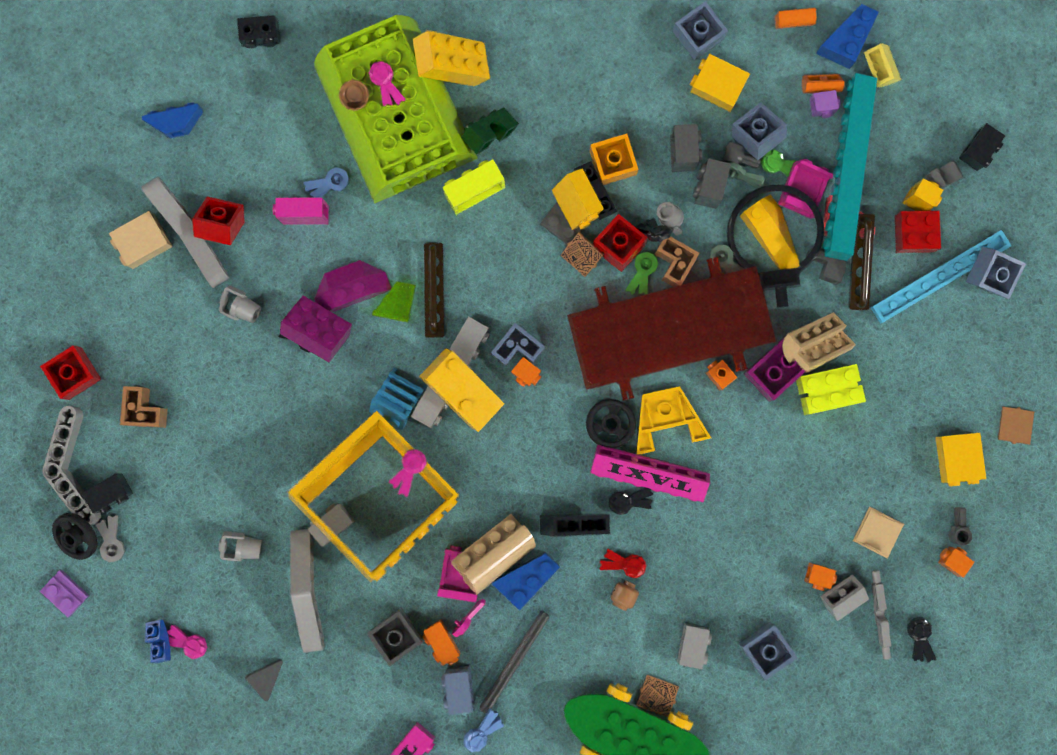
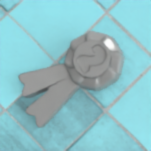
(112, 548)

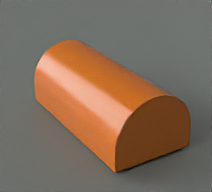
(795, 18)
(822, 83)

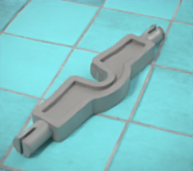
(879, 608)

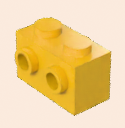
(923, 196)

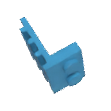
(391, 408)

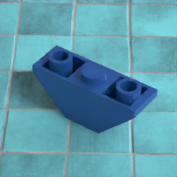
(174, 121)

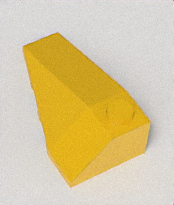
(770, 229)

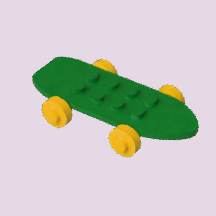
(618, 728)

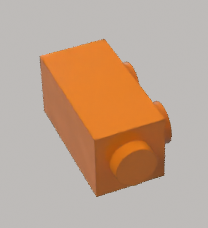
(442, 643)

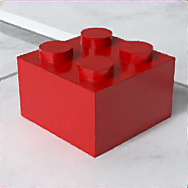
(218, 220)
(917, 231)
(620, 242)
(70, 372)

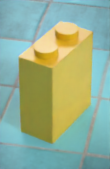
(719, 82)
(577, 199)
(961, 459)

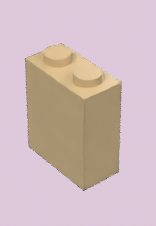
(140, 240)

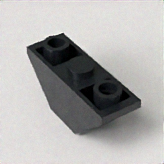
(599, 189)

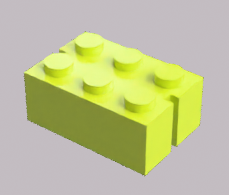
(474, 186)
(830, 389)

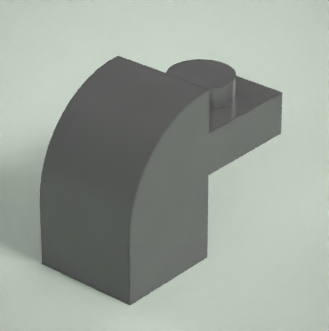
(945, 175)
(832, 270)

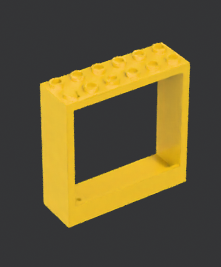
(340, 460)

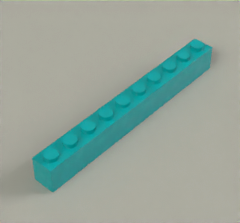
(850, 167)

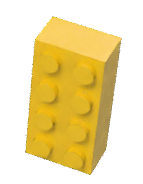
(451, 58)

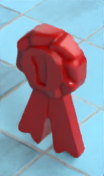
(633, 565)

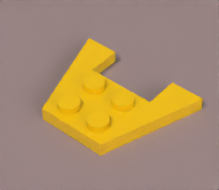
(663, 411)

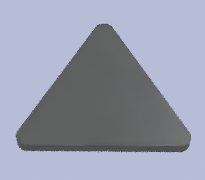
(264, 679)

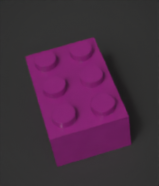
(315, 328)
(773, 372)

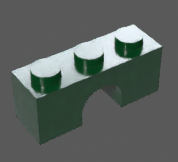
(482, 133)

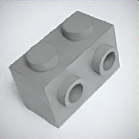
(336, 519)
(844, 597)
(693, 646)

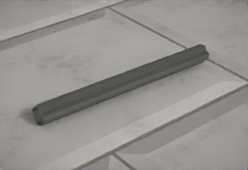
(514, 662)

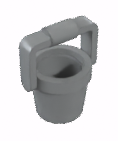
(671, 216)
(241, 307)
(245, 547)

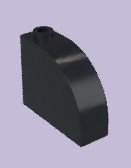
(574, 524)

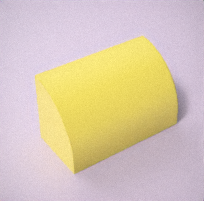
(882, 65)

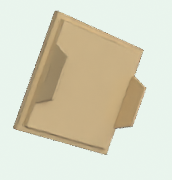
(878, 532)

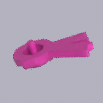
(381, 75)
(413, 462)
(463, 625)
(193, 646)

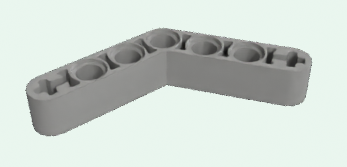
(182, 223)
(62, 463)
(303, 591)

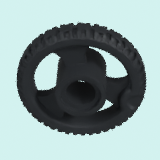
(595, 428)
(74, 535)

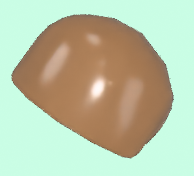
(353, 95)

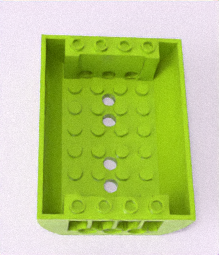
(375, 139)

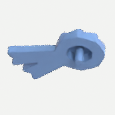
(336, 180)
(476, 738)

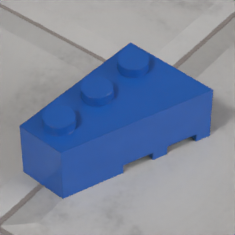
(849, 38)
(524, 581)

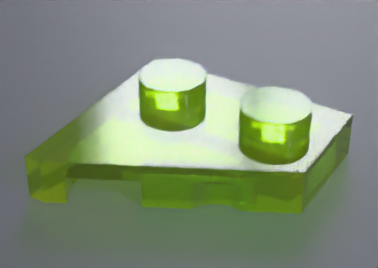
(397, 303)

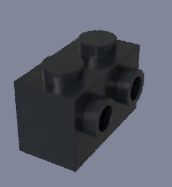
(258, 31)
(982, 146)
(107, 493)

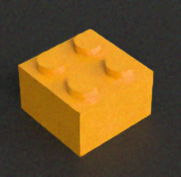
(614, 159)

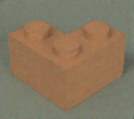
(680, 259)
(136, 409)

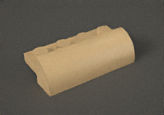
(817, 342)
(494, 553)

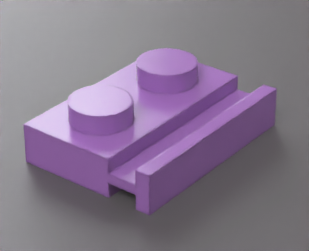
(64, 593)

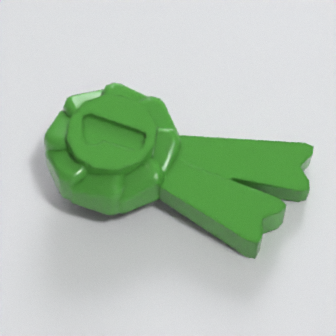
(774, 162)
(645, 265)

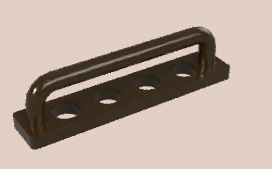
(431, 290)
(861, 302)

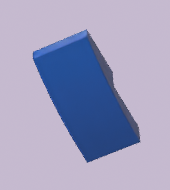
(158, 637)

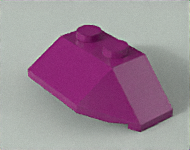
(351, 285)

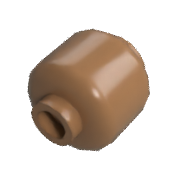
(624, 595)

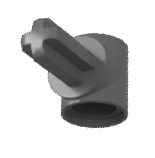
(736, 154)
(960, 525)

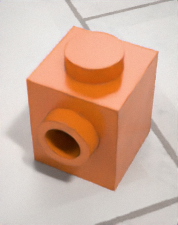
(526, 373)
(720, 374)
(956, 561)
(820, 576)

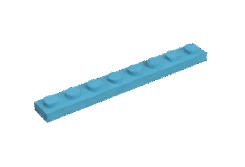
(936, 279)

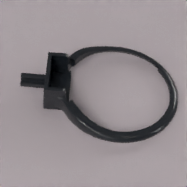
(779, 279)

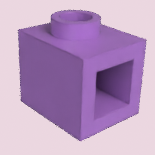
(824, 104)

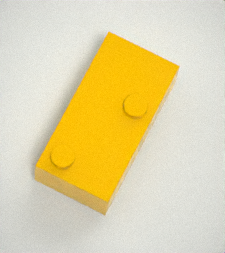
(461, 390)

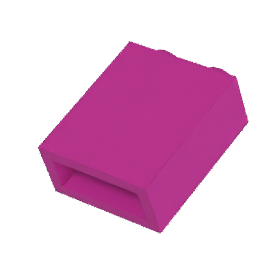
(301, 211)

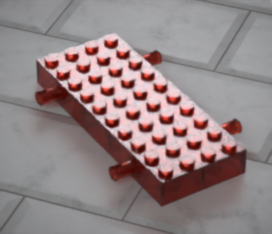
(671, 328)

